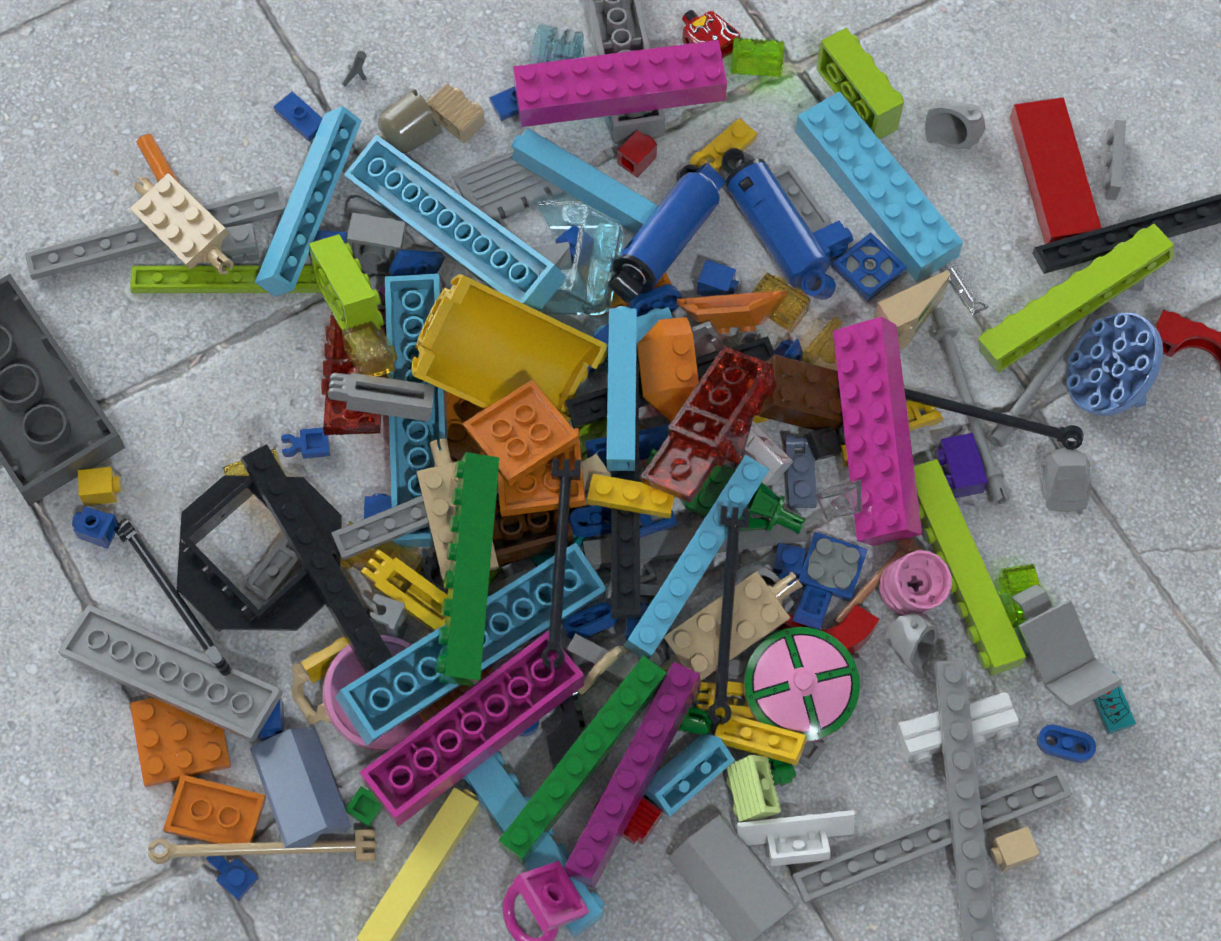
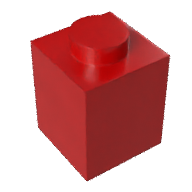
(637, 153)

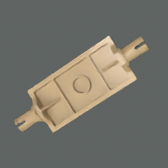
(181, 223)
(437, 491)
(755, 615)

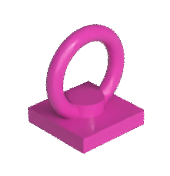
(550, 899)

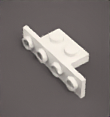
(799, 837)

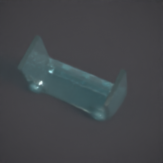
(596, 249)

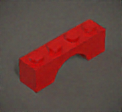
(1181, 333)

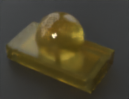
(823, 344)

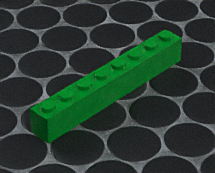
(469, 570)
(582, 760)

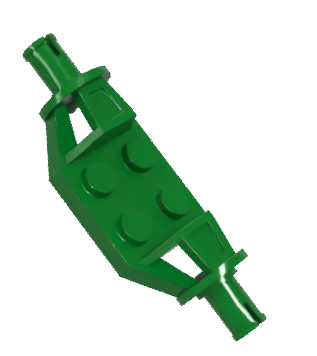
(763, 502)

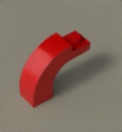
(852, 632)

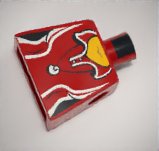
(709, 28)

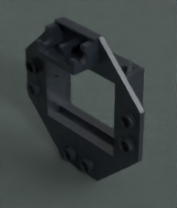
(214, 594)

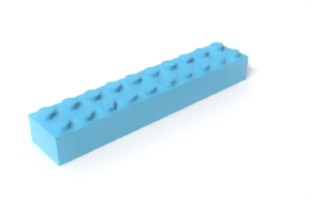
(454, 225)
(407, 308)
(513, 618)

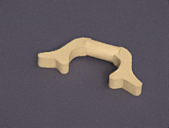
(603, 664)
(299, 697)

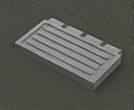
(503, 187)

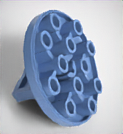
(1114, 364)

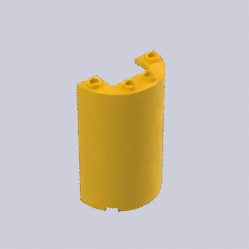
(492, 345)

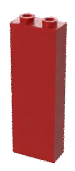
(1054, 169)

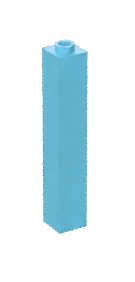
(581, 180)
(621, 389)

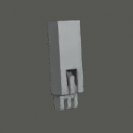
(382, 395)
(587, 654)

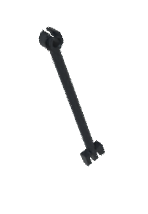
(1061, 434)
(565, 477)
(127, 532)
(727, 609)

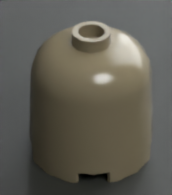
(408, 123)

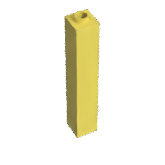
(422, 867)

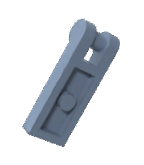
(800, 474)

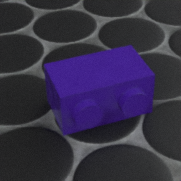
(962, 465)

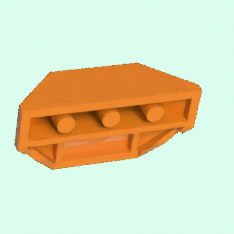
(733, 310)
(668, 365)

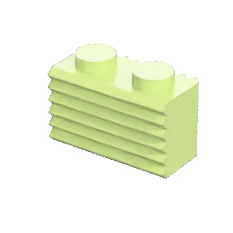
(752, 789)

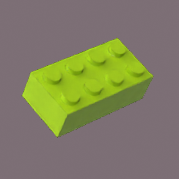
(855, 75)
(343, 284)

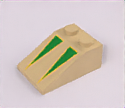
(913, 306)

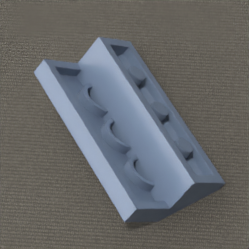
(300, 787)

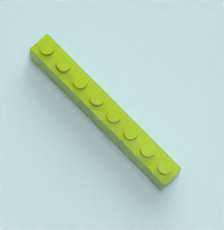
(1076, 297)
(970, 580)

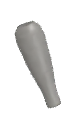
(362, 206)

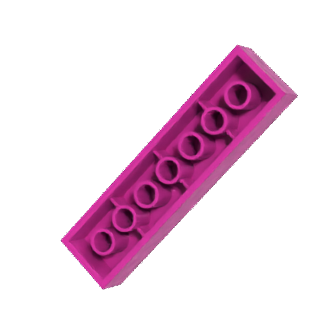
(620, 83)
(877, 431)
(470, 731)

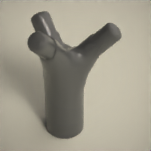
(356, 68)

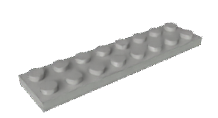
(170, 673)

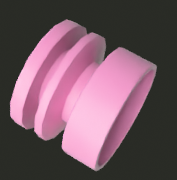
(929, 579)

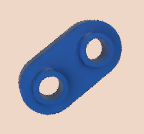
(656, 299)
(592, 520)
(589, 621)
(1066, 740)

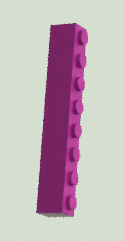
(633, 775)

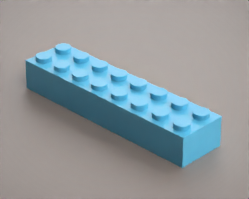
(878, 186)

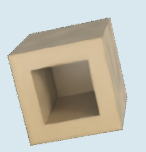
(1014, 849)

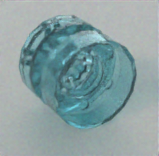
(549, 48)

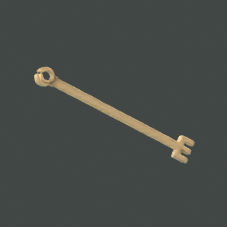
(357, 846)

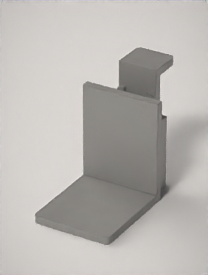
(1062, 650)

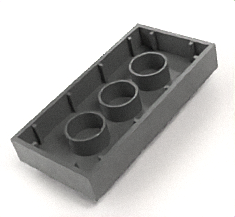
(46, 410)

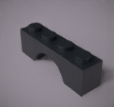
(567, 732)

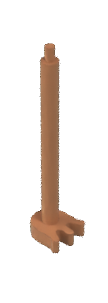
(905, 547)

